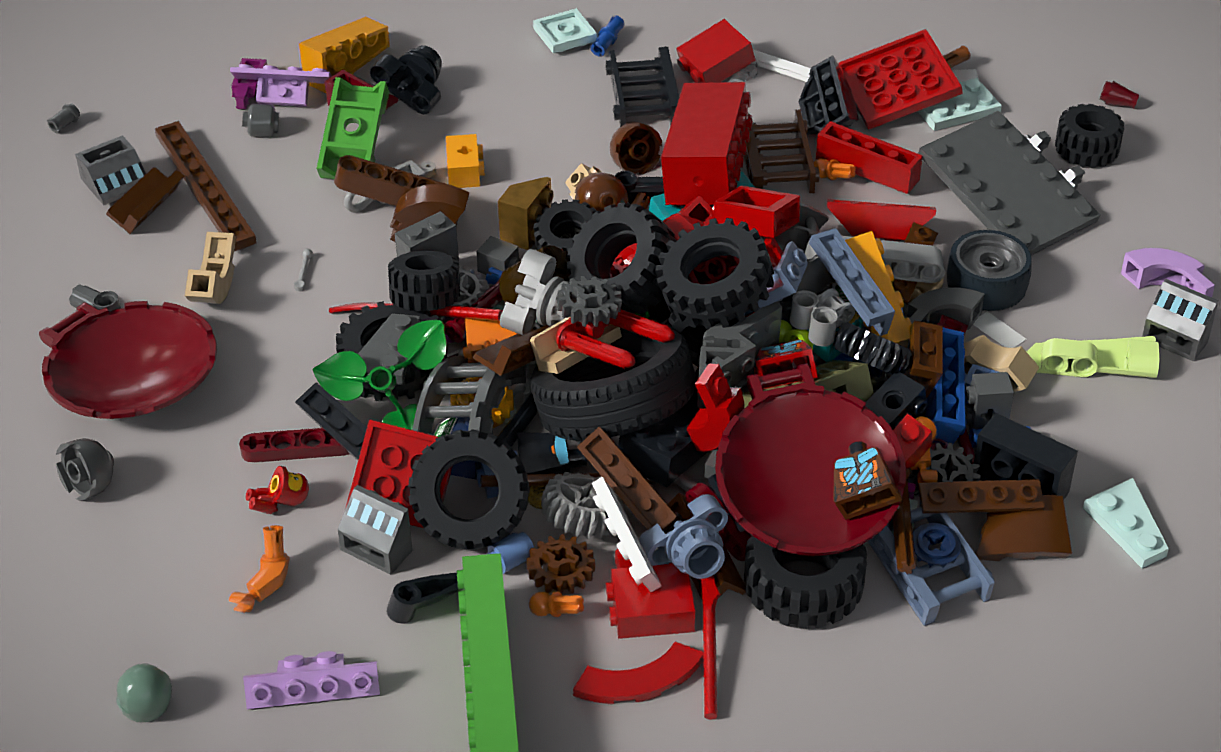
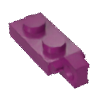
(244, 88)

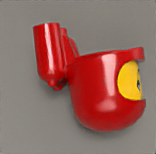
(284, 489)

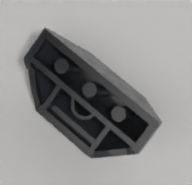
(827, 97)

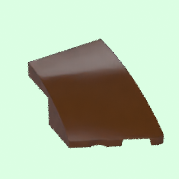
(1026, 533)

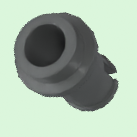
(67, 115)

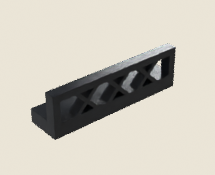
(333, 418)

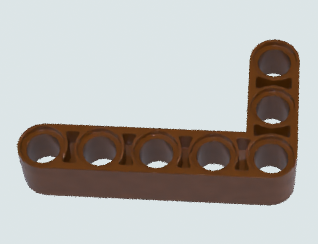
(376, 180)

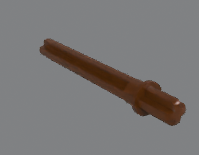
(904, 533)

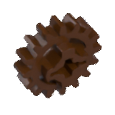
(563, 564)

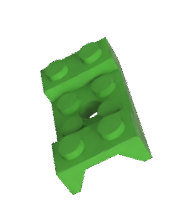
(348, 106)

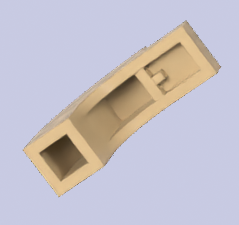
(216, 272)

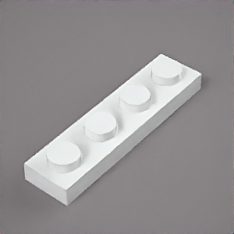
(629, 546)

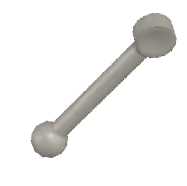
(300, 284)

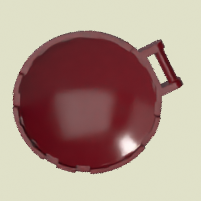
(126, 358)
(781, 461)

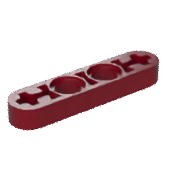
(297, 449)

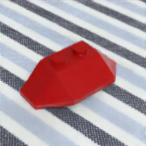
(883, 219)

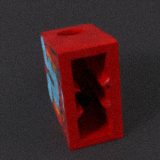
(784, 358)

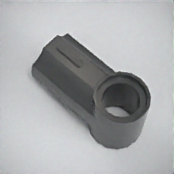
(94, 298)

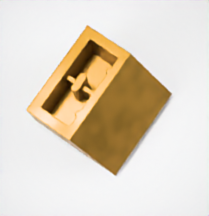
(520, 208)

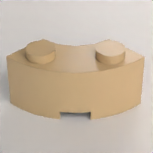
(1015, 360)

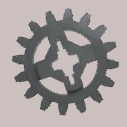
(589, 301)
(956, 464)

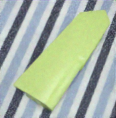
(1084, 358)

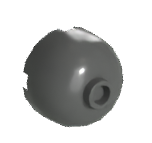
(85, 467)

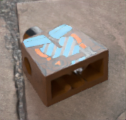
(863, 482)

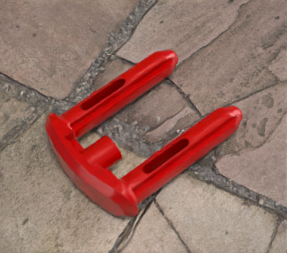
(574, 337)

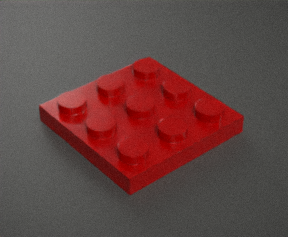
(388, 463)

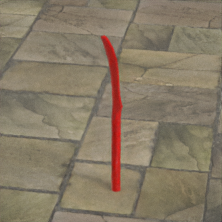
(450, 311)
(709, 599)

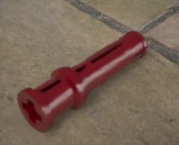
(457, 329)

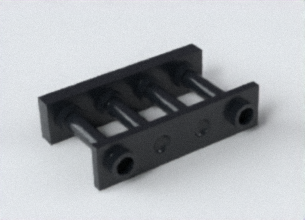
(664, 78)

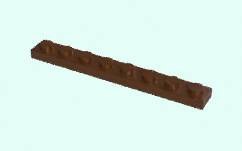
(204, 184)

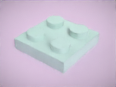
(565, 31)

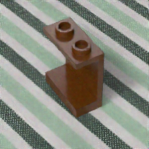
(927, 354)

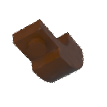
(427, 201)

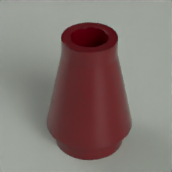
(1116, 94)

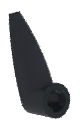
(419, 593)

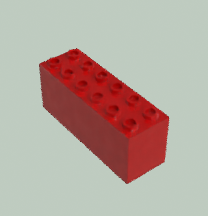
(706, 142)

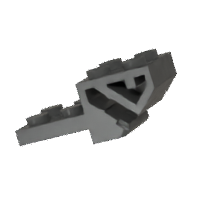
(739, 345)

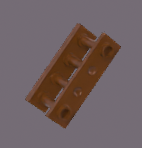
(756, 162)

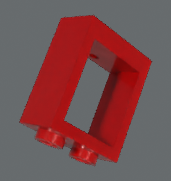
(760, 208)

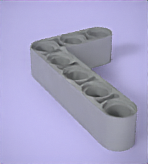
(907, 260)

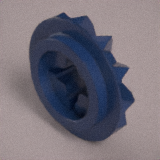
(932, 534)

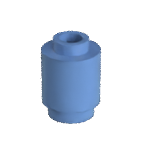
(513, 550)

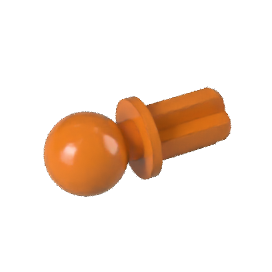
(834, 169)
(555, 604)

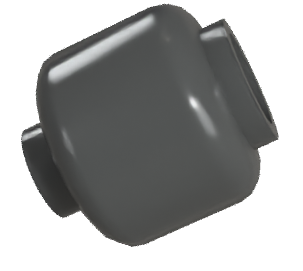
(261, 120)

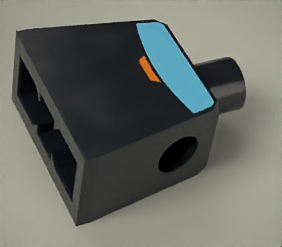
(547, 454)

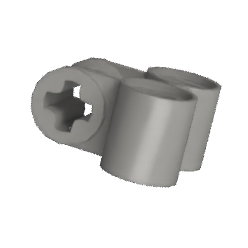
(820, 314)

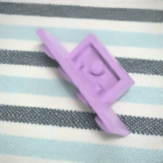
(281, 86)
(311, 680)

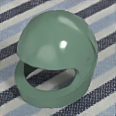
(144, 692)

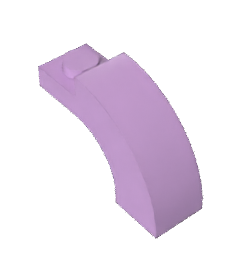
(1154, 265)

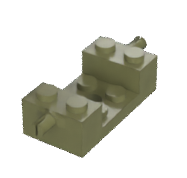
(838, 377)

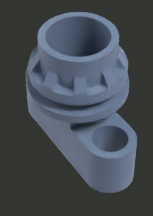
(693, 544)

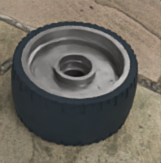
(991, 265)

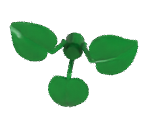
(345, 371)

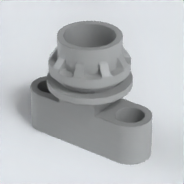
(535, 296)

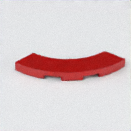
(641, 682)

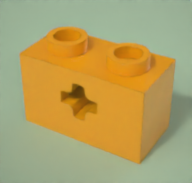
(464, 160)

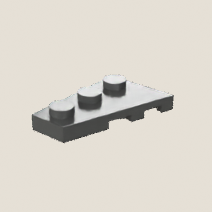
(382, 347)

